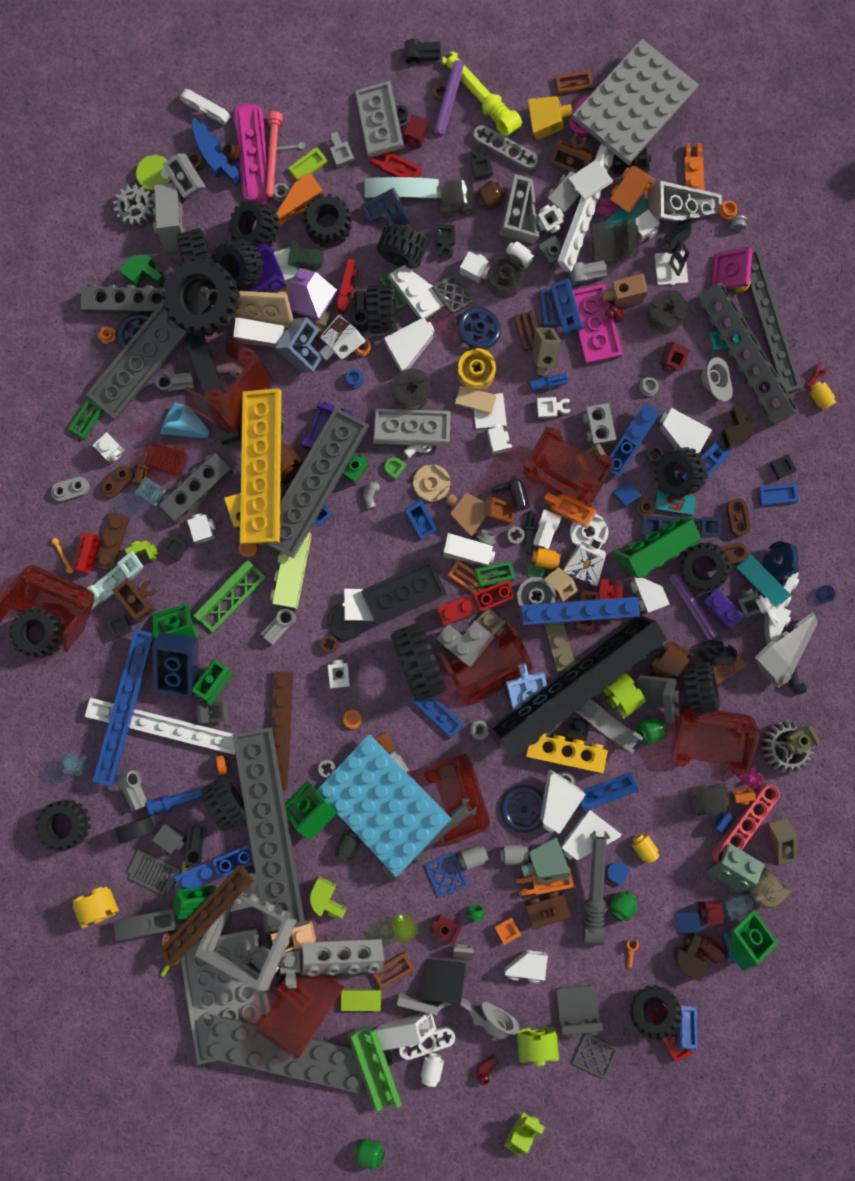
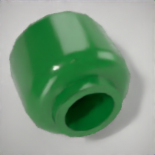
(652, 730)
(623, 906)
(369, 1154)

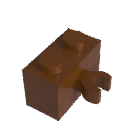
(571, 155)
(135, 598)
(547, 909)

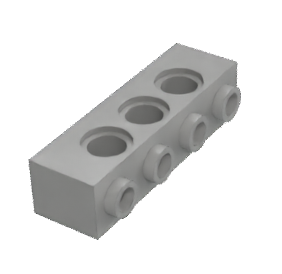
(349, 950)

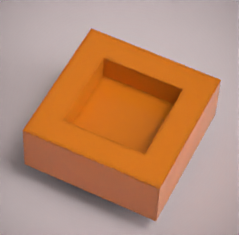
(744, 796)
(507, 930)

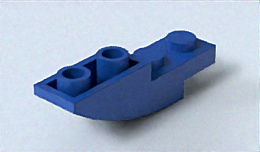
(211, 152)
(633, 437)
(215, 868)

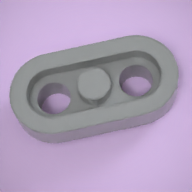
(69, 489)

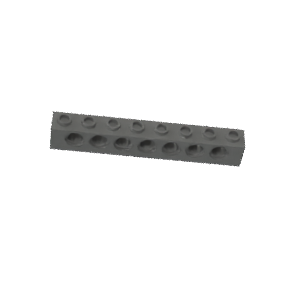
(91, 294)
(758, 357)

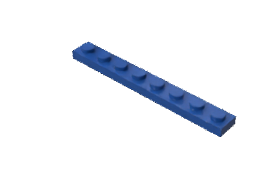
(123, 708)

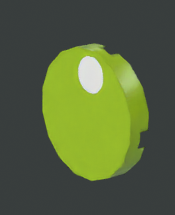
(152, 172)

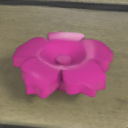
(606, 207)
(752, 780)

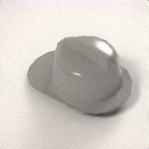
(717, 379)
(499, 1022)

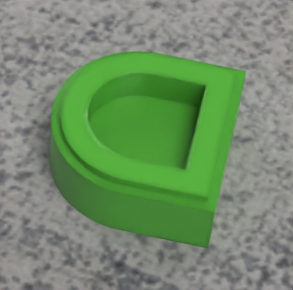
(394, 467)

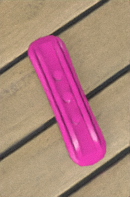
(252, 151)

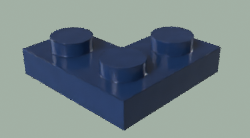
(388, 204)

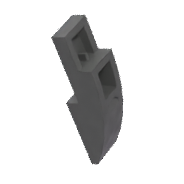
(146, 925)

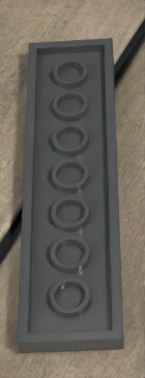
(142, 357)
(317, 479)
(319, 1063)

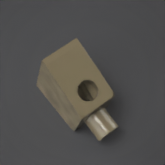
(545, 349)

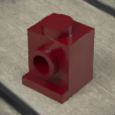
(679, 357)
(710, 911)
(451, 935)

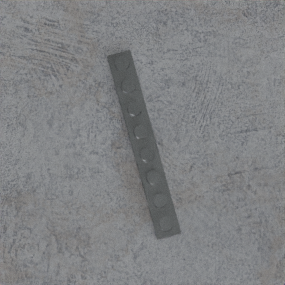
(772, 324)

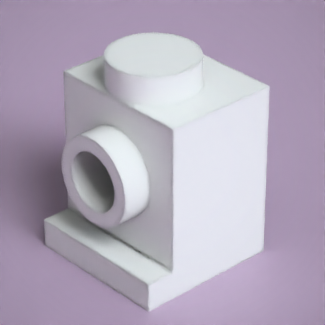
(498, 439)
(334, 681)

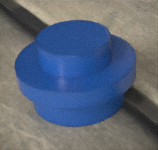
(354, 378)

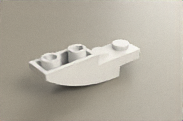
(782, 614)

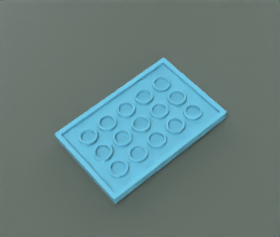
(384, 805)

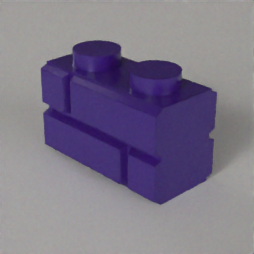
(722, 609)

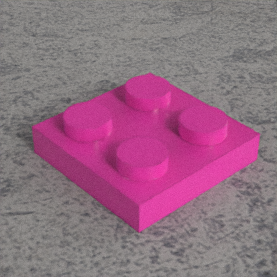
(732, 268)

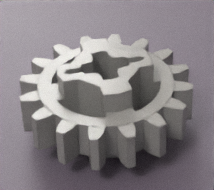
(133, 213)

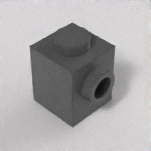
(550, 251)
(747, 601)
(169, 839)

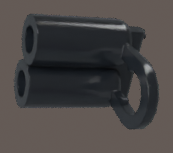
(517, 490)

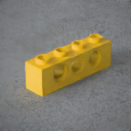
(594, 763)

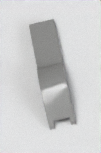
(609, 725)
(433, 1008)

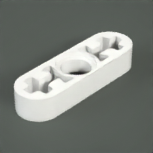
(202, 104)
(443, 1044)

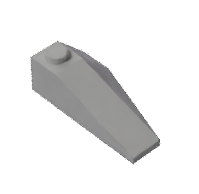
(680, 202)
(780, 658)

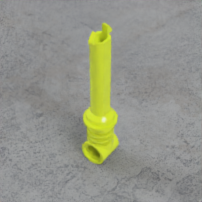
(505, 120)

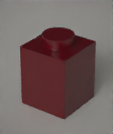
(416, 131)

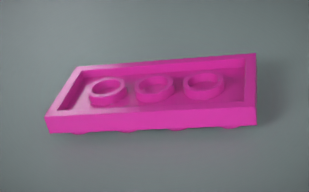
(599, 337)

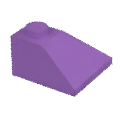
(310, 294)

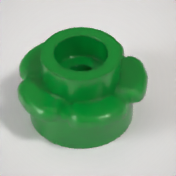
(476, 916)

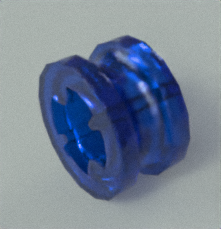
(830, 590)

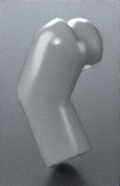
(368, 494)

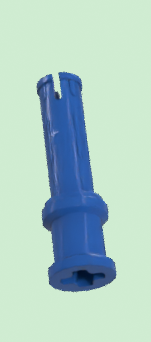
(168, 802)

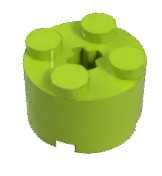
(624, 696)
(537, 1045)

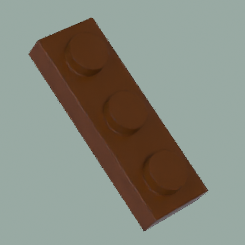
(111, 541)

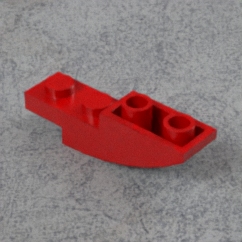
(475, 602)

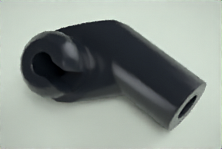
(795, 685)

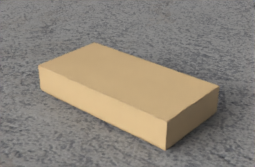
(475, 400)

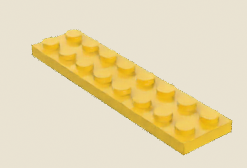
(260, 467)

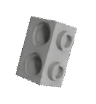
(604, 425)

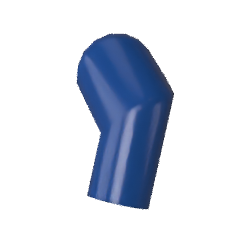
(726, 938)

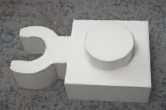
(549, 407)

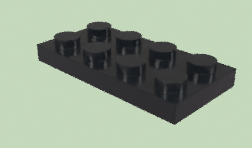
(403, 592)

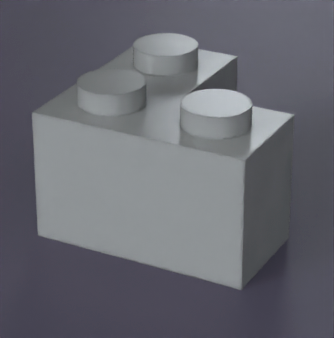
(466, 646)

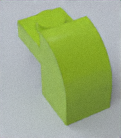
(321, 900)
(523, 1133)

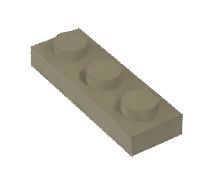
(559, 645)

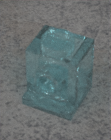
(150, 491)
(75, 763)
(737, 905)

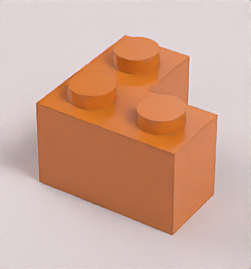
(632, 188)

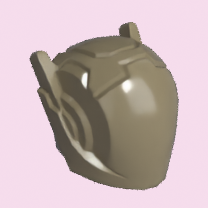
(769, 891)

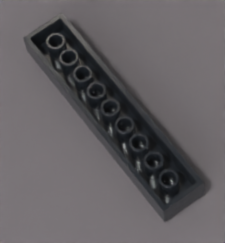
(577, 685)

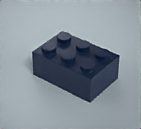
(175, 665)

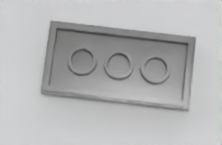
(379, 119)
(412, 427)

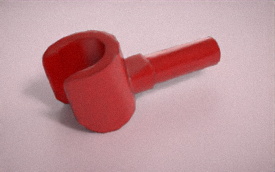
(816, 375)

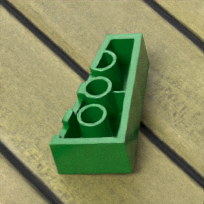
(657, 547)

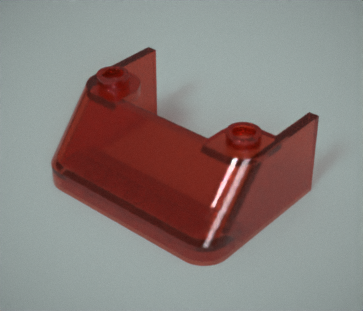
(226, 408)
(53, 594)
(490, 669)
(458, 781)

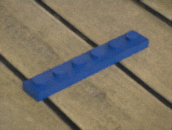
(580, 611)

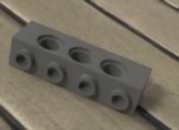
(194, 498)

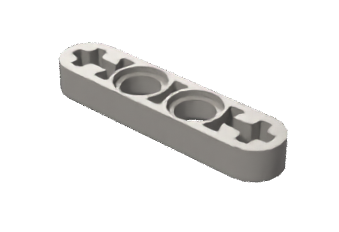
(506, 147)

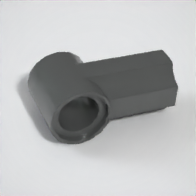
(177, 382)

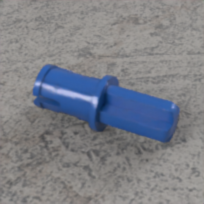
(549, 381)

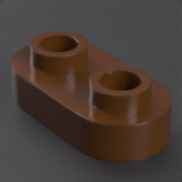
(118, 483)
(740, 517)
(730, 552)

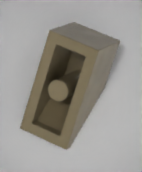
(783, 841)

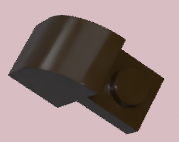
(740, 432)
(686, 959)

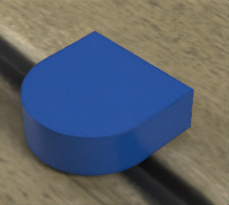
(617, 872)

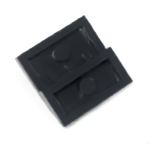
(443, 981)

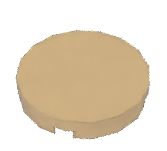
(431, 483)

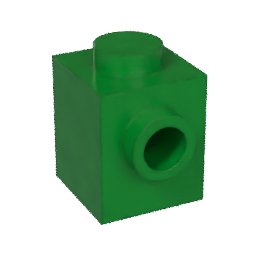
(356, 468)

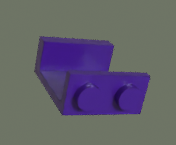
(272, 277)

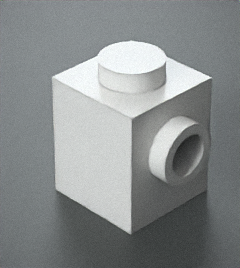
(647, 225)
(474, 267)
(108, 448)
(201, 528)

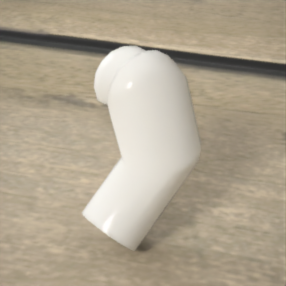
(411, 449)

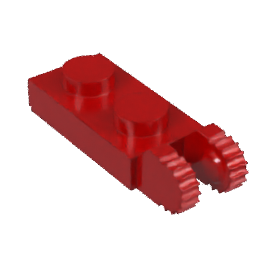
(396, 166)
(346, 288)
(671, 1043)

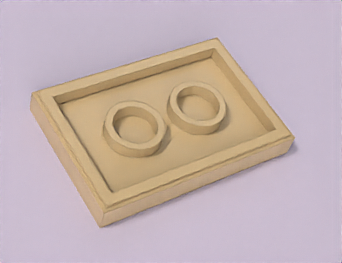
(265, 307)

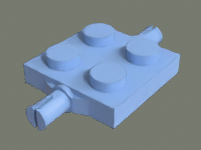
(524, 686)

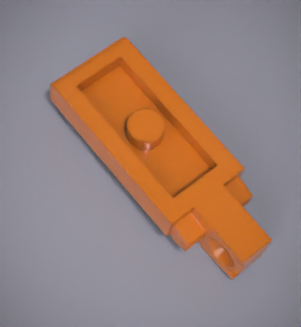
(570, 509)

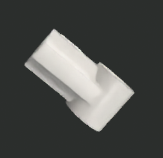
(547, 526)

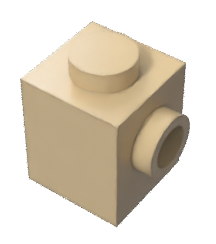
(563, 584)

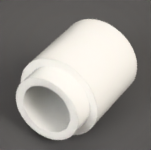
(521, 252)
(432, 1069)

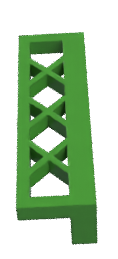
(229, 586)
(374, 1068)

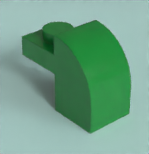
(139, 267)

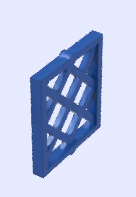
(452, 889)

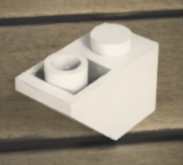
(650, 595)
(528, 965)

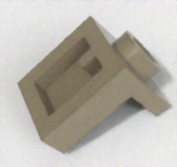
(491, 622)

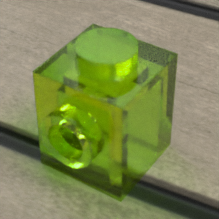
(405, 927)

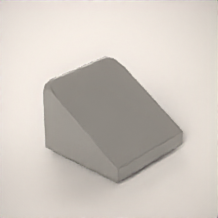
(463, 952)

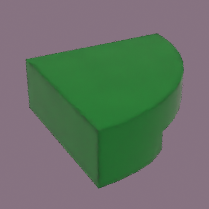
(534, 571)

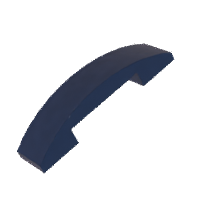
(707, 526)

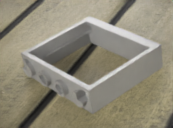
(209, 940)

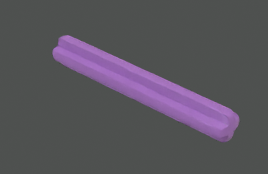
(449, 97)
(693, 606)

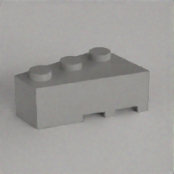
(519, 214)
(168, 215)

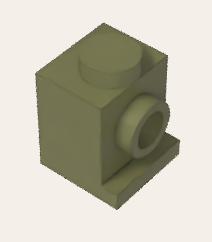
(794, 739)

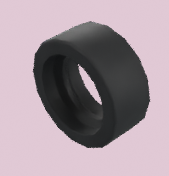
(135, 829)

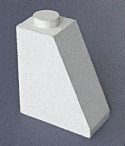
(258, 332)
(409, 343)
(683, 430)
(468, 550)
(559, 802)
(578, 842)
(406, 1031)

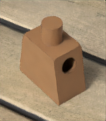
(626, 291)
(467, 512)

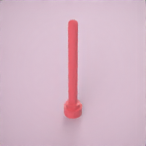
(274, 121)

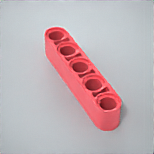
(748, 814)

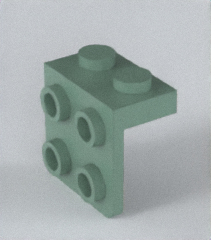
(736, 870)

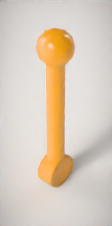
(55, 541)

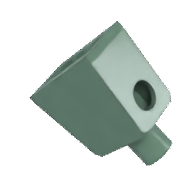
(547, 863)

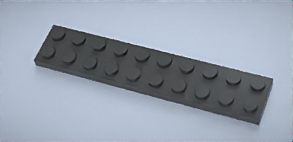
(268, 825)

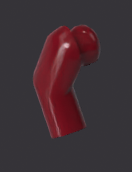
(614, 312)
(484, 1070)

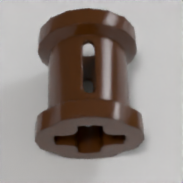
(140, 473)

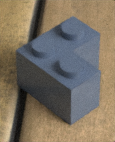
(296, 345)

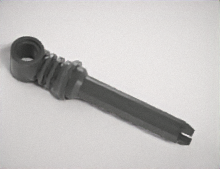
(457, 817)
(595, 905)

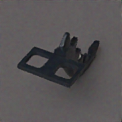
(675, 243)

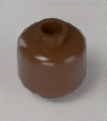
(490, 195)

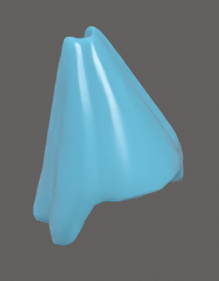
(183, 422)

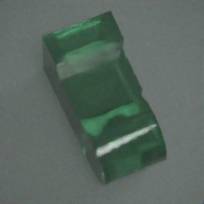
(304, 257)

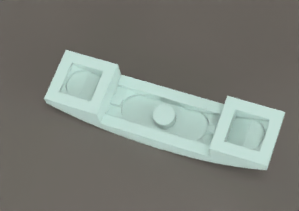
(405, 187)
(126, 568)

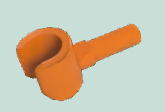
(631, 952)

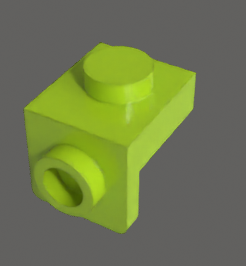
(143, 547)

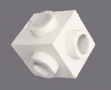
(553, 212)

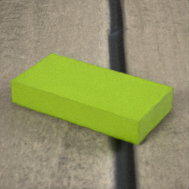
(308, 164)
(361, 1000)

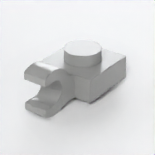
(341, 151)
(290, 965)

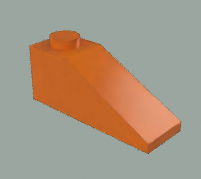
(298, 197)

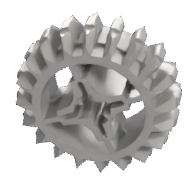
(786, 754)

